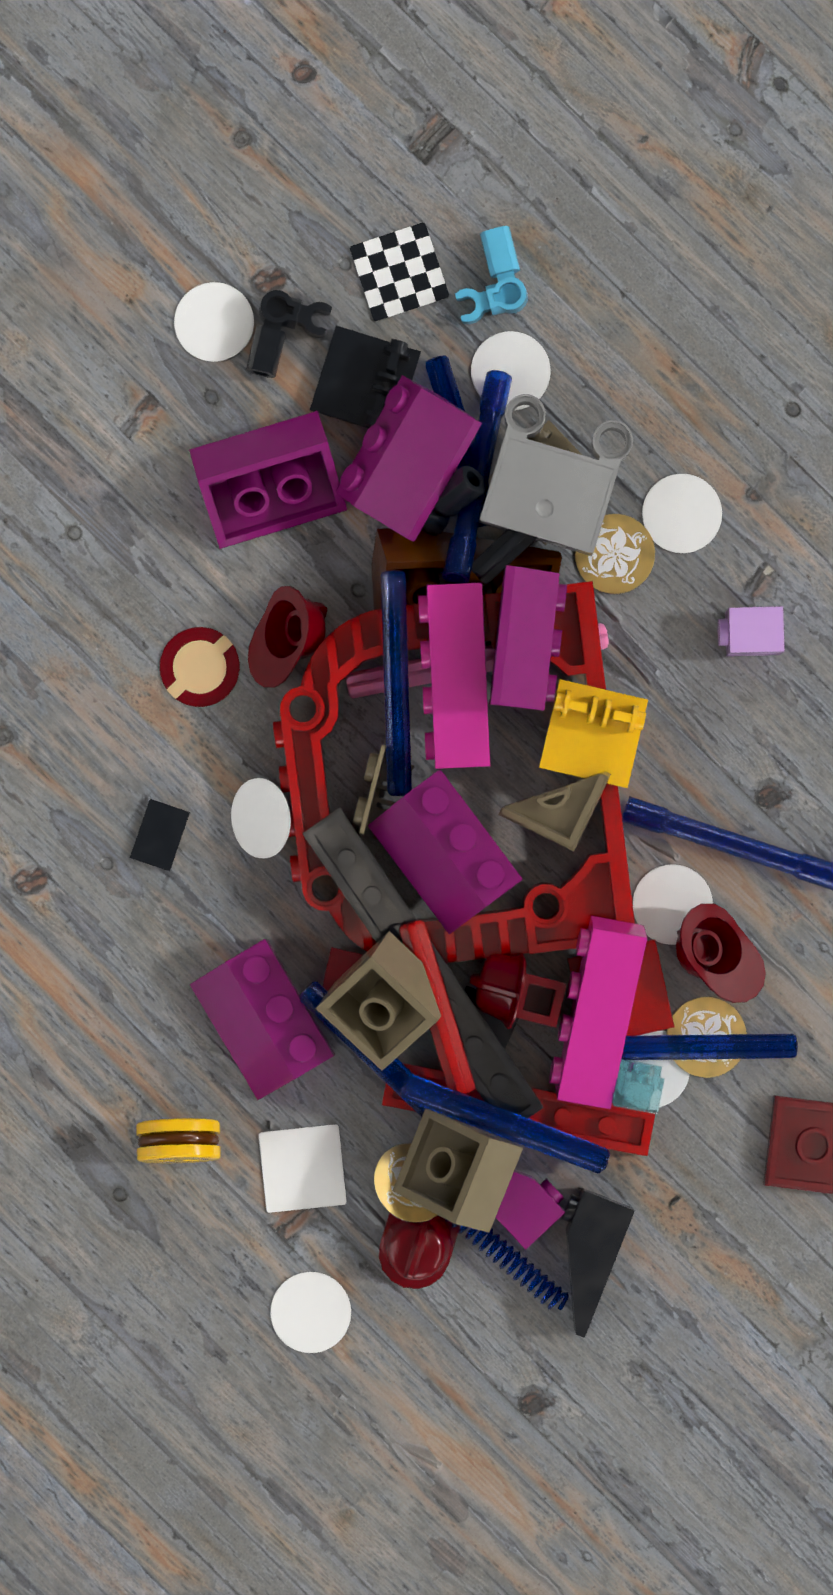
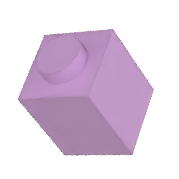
(752, 631)

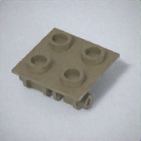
(366, 807)

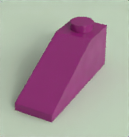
(529, 1208)

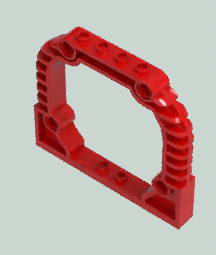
(595, 889)

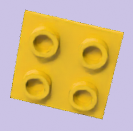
(593, 732)

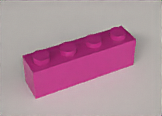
(457, 675)
(599, 1012)

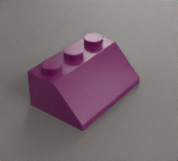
(408, 457)
(268, 479)
(526, 638)
(444, 851)
(262, 1019)

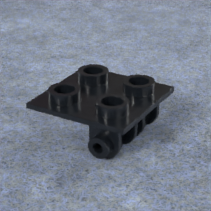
(360, 375)

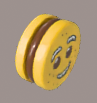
(178, 1140)

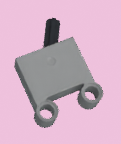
(546, 492)

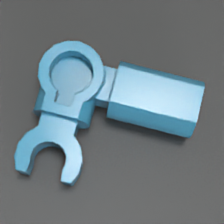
(509, 293)

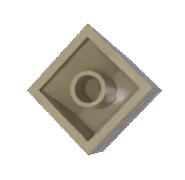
(382, 1001)
(457, 1171)

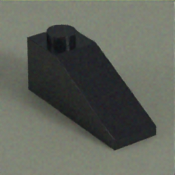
(593, 1242)

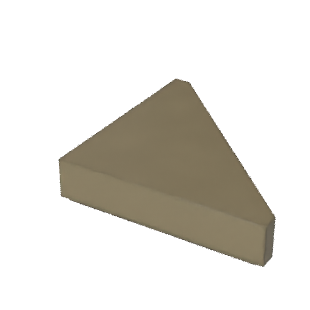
(560, 812)

